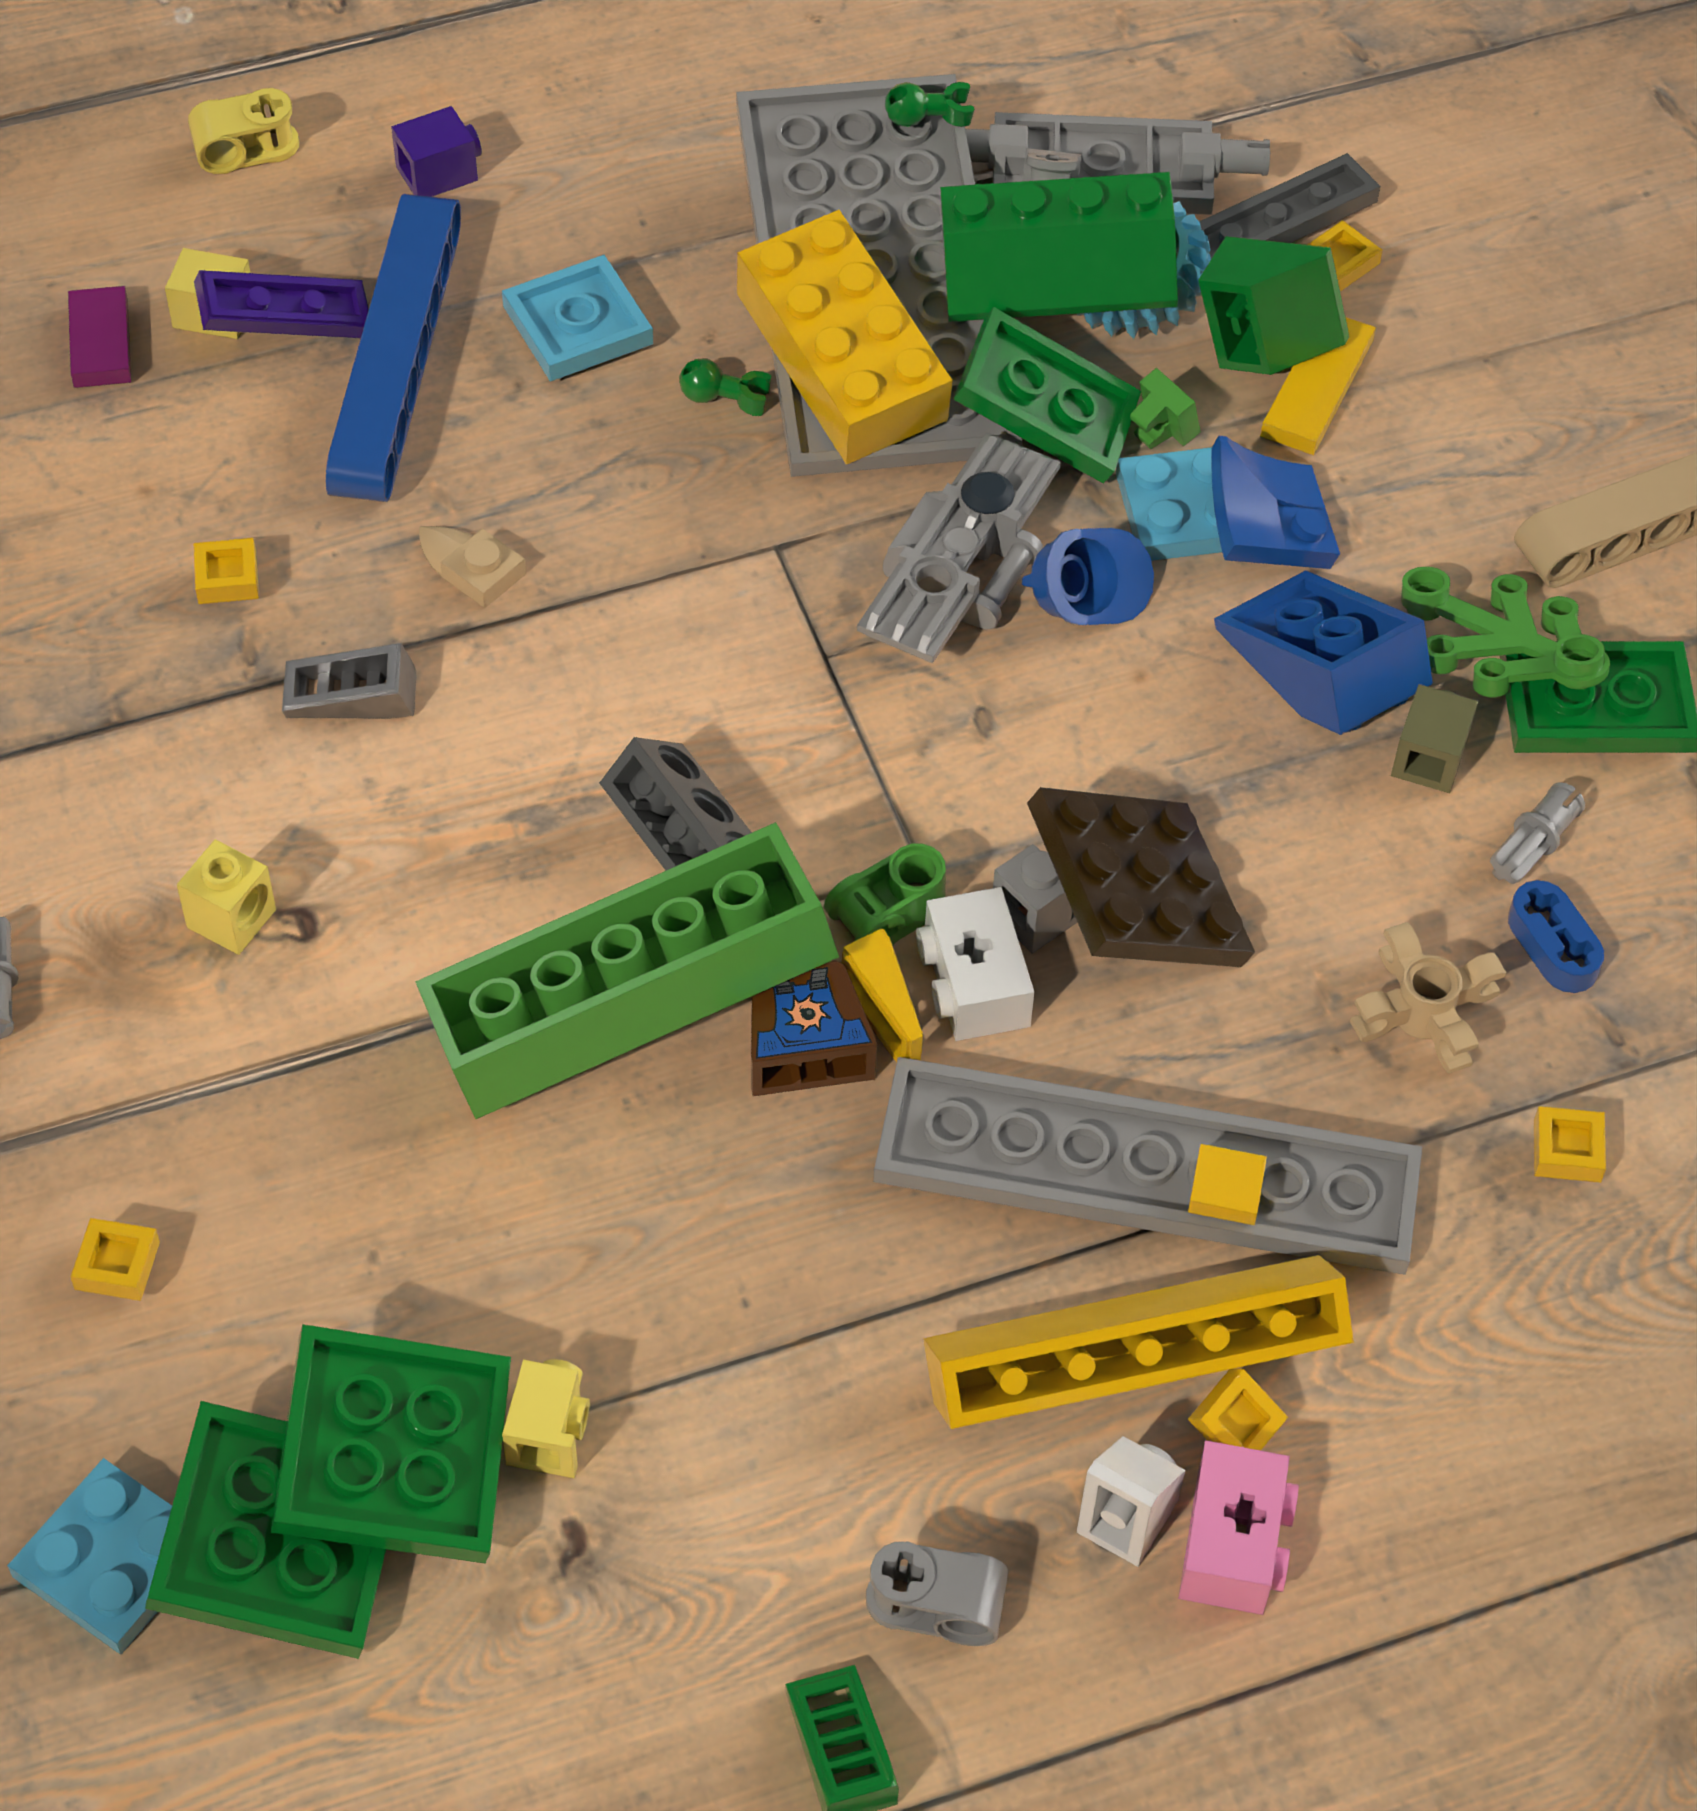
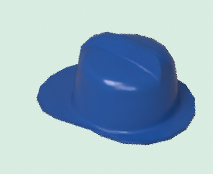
(1092, 576)

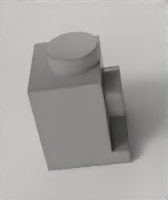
(1033, 882)

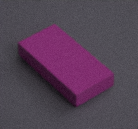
(99, 336)

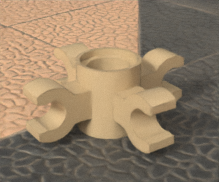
(1423, 1016)

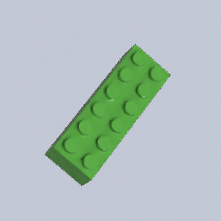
(627, 969)

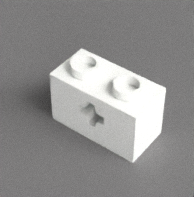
(976, 964)

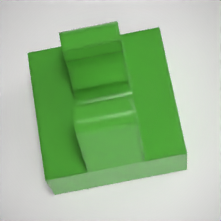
(1164, 412)

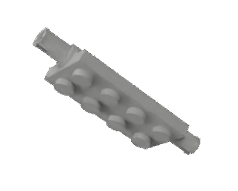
(1122, 148)

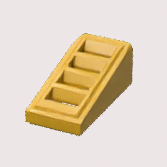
(884, 994)

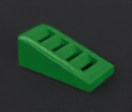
(858, 1794)

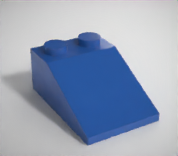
(1330, 650)

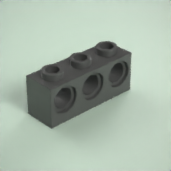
(671, 801)

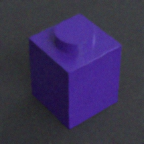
(436, 152)

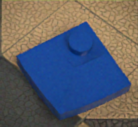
(1269, 509)

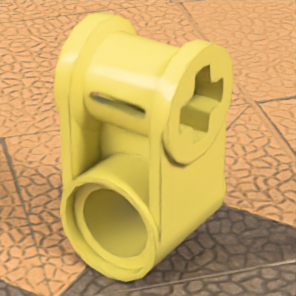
(238, 135)

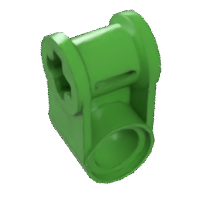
(883, 896)

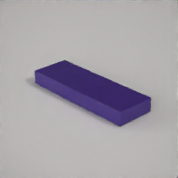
(281, 304)

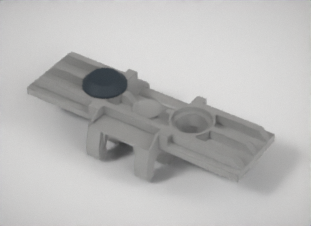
(943, 535)

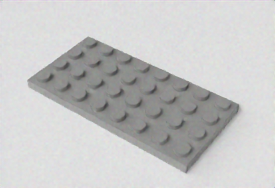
(839, 150)

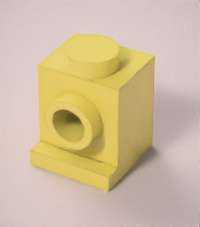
(546, 1418)

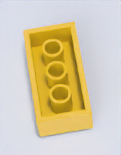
(843, 336)

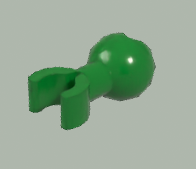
(909, 104)
(704, 381)

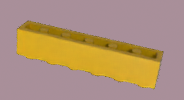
(1137, 1341)

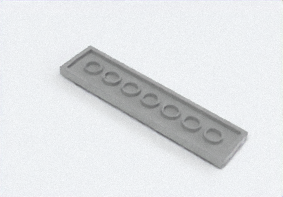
(1137, 1163)

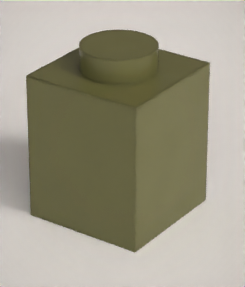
(1434, 738)

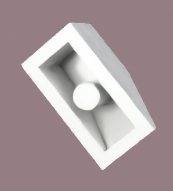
(1129, 1498)

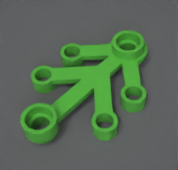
(1572, 661)

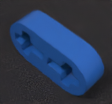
(1562, 933)

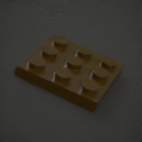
(1140, 878)

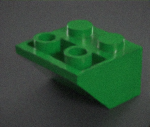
(1272, 304)

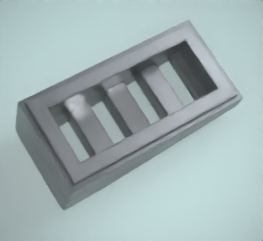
(372, 701)

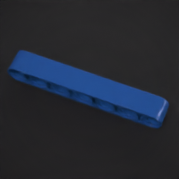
(393, 349)

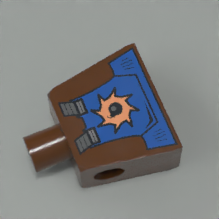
(810, 1033)

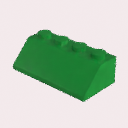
(1059, 246)

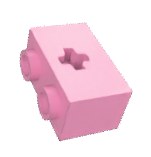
(1232, 1566)

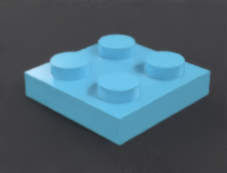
(577, 317)
(1170, 502)
(99, 1555)

